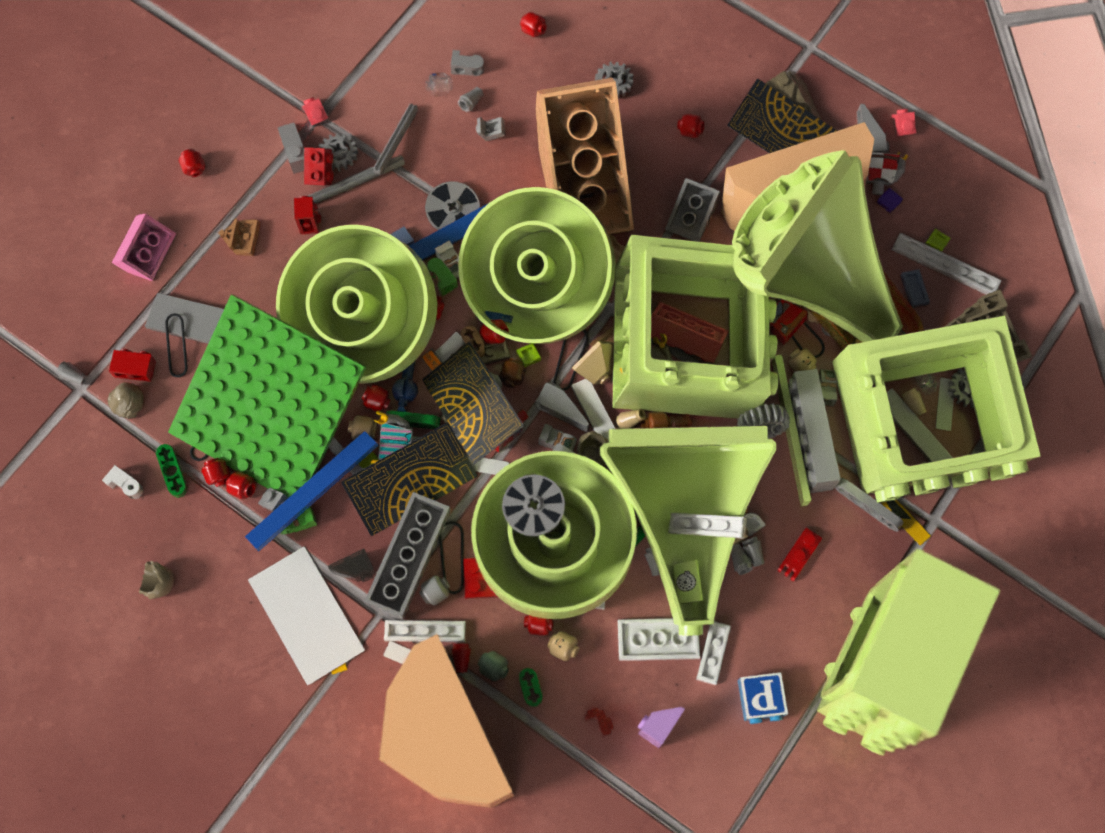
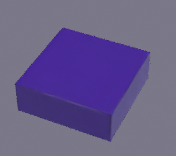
(890, 200)

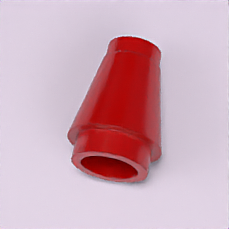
(461, 657)

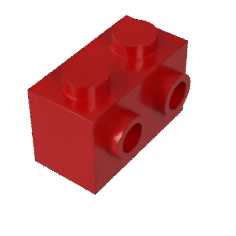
(318, 166)
(307, 215)
(132, 365)

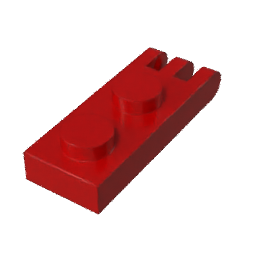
(800, 553)

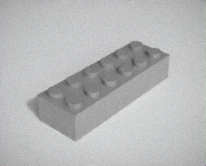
(813, 431)
(407, 556)

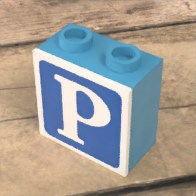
(762, 697)

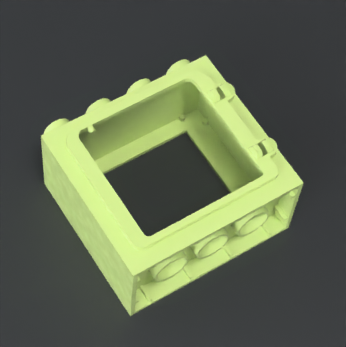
(694, 388)
(996, 393)
(905, 653)

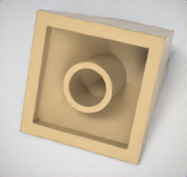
(597, 363)

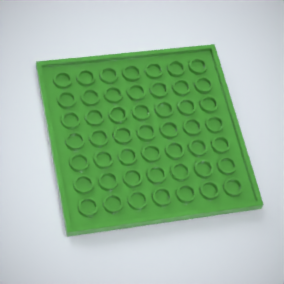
(266, 398)

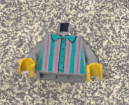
(394, 434)

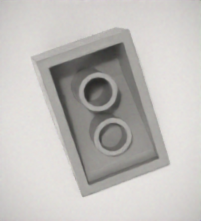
(693, 210)

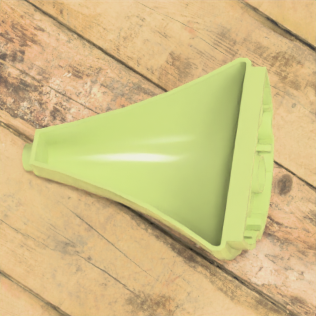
(816, 247)
(689, 474)

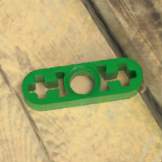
(418, 420)
(164, 465)

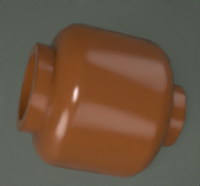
(656, 420)

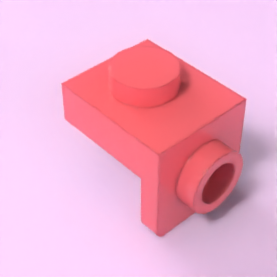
(314, 111)
(904, 122)

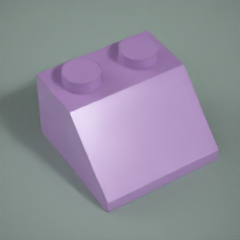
(659, 724)

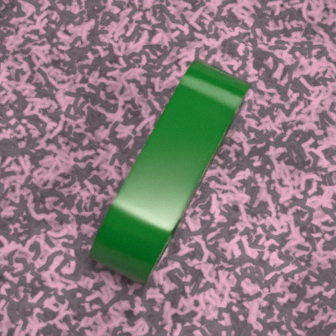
(535, 686)

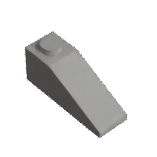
(880, 144)
(292, 146)
(558, 404)

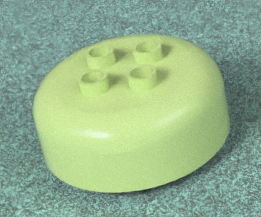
(540, 262)
(361, 297)
(576, 561)

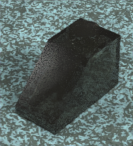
(354, 567)

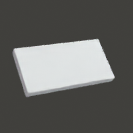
(654, 641)

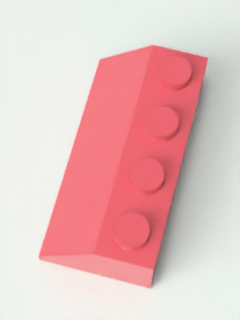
(687, 332)

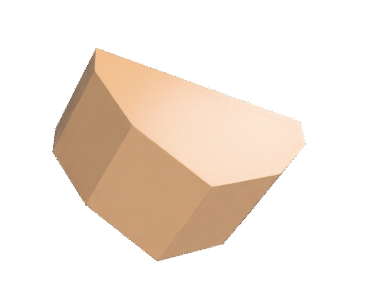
(585, 148)
(749, 179)
(435, 733)

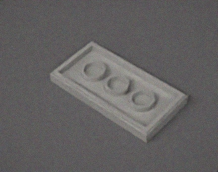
(198, 318)

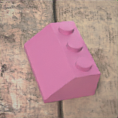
(144, 247)

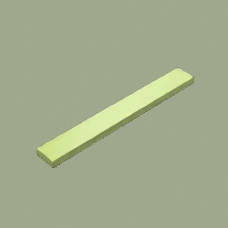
(792, 433)

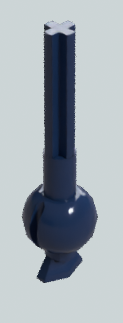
(405, 389)

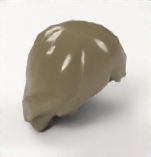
(126, 400)
(590, 445)
(157, 580)

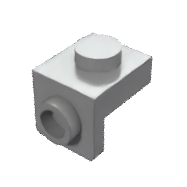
(490, 129)
(272, 499)

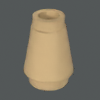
(914, 401)
(629, 419)

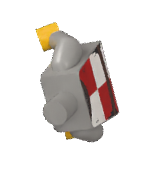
(885, 170)

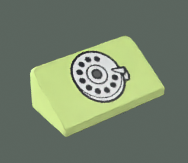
(687, 582)

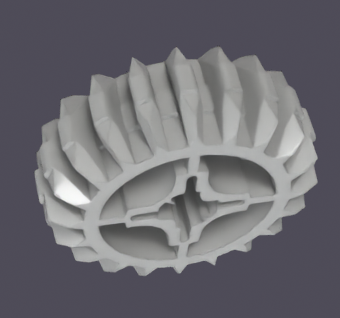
(771, 415)

